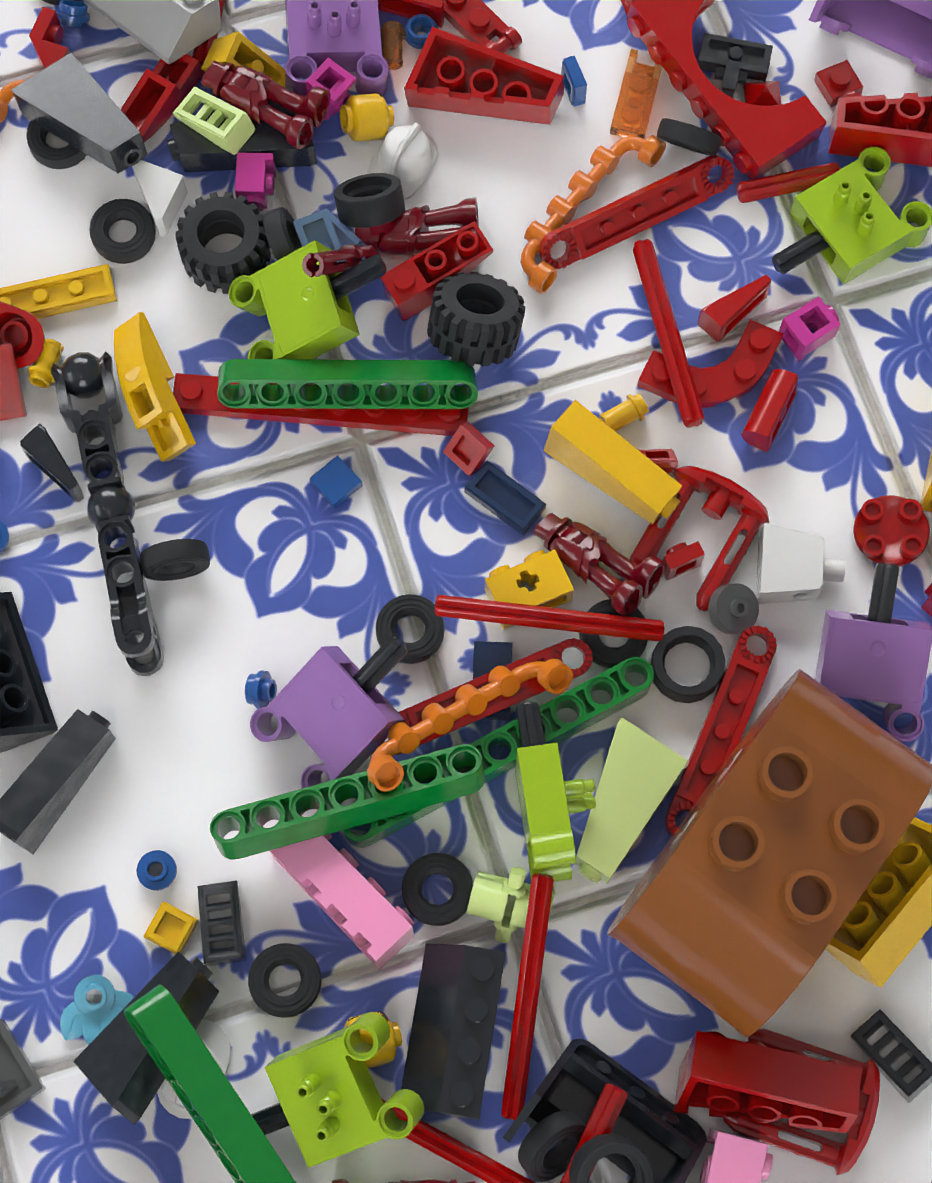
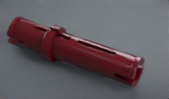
(331, 262)

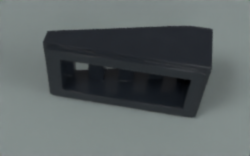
(45, 455)
(225, 955)
(917, 1058)

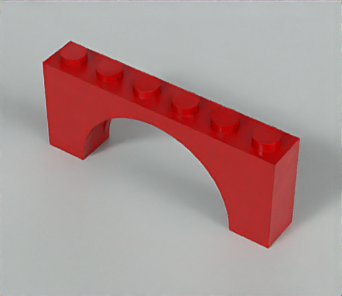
(751, 133)

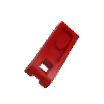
(481, 24)

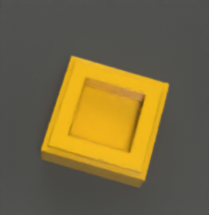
(171, 928)

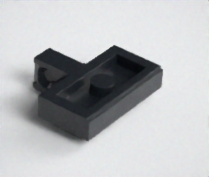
(734, 60)

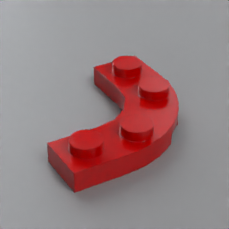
(726, 380)

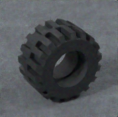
(215, 218)
(475, 318)

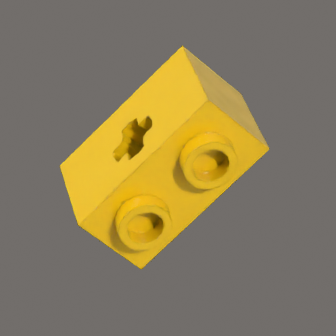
(539, 569)

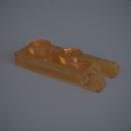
(635, 98)

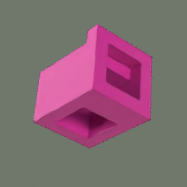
(335, 80)
(255, 177)
(812, 315)

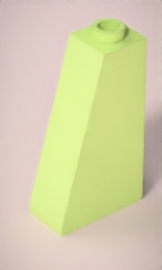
(629, 792)

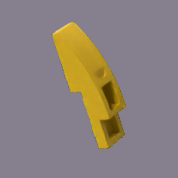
(145, 387)

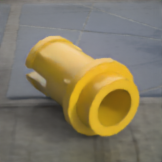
(40, 372)
(626, 412)

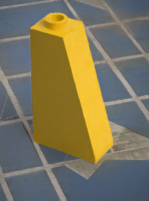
(611, 463)

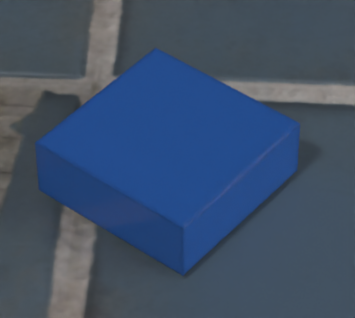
(574, 81)
(336, 482)

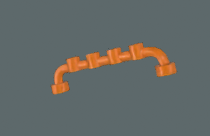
(583, 187)
(388, 773)

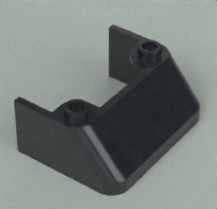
(647, 1118)

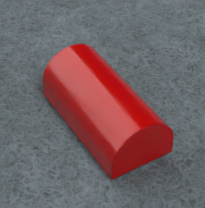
(771, 409)

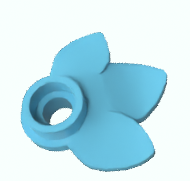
(91, 1018)

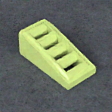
(232, 132)

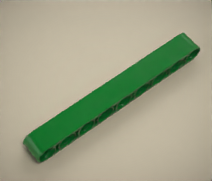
(554, 730)

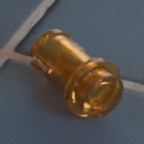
(392, 44)

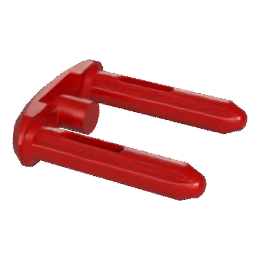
(722, 494)
(832, 1153)

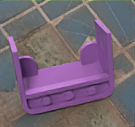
(893, 24)

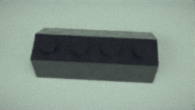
(23, 700)
(453, 1028)

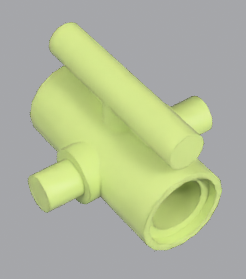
(502, 901)

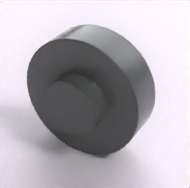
(733, 608)

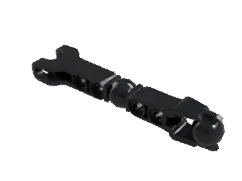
(110, 504)

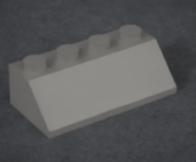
(164, 26)

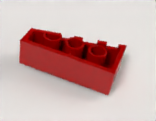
(480, 81)
(896, 125)
(767, 1084)

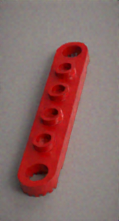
(636, 211)
(527, 689)
(724, 721)

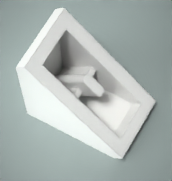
(162, 192)

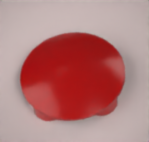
(891, 530)

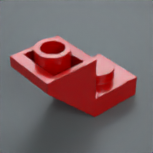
(46, 38)

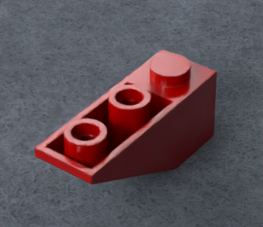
(413, 282)

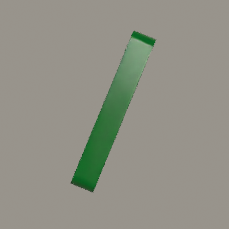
(330, 376)
(330, 795)
(204, 1089)

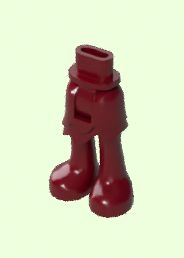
(252, 89)
(411, 231)
(583, 548)

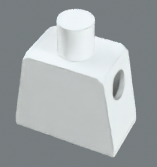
(793, 565)

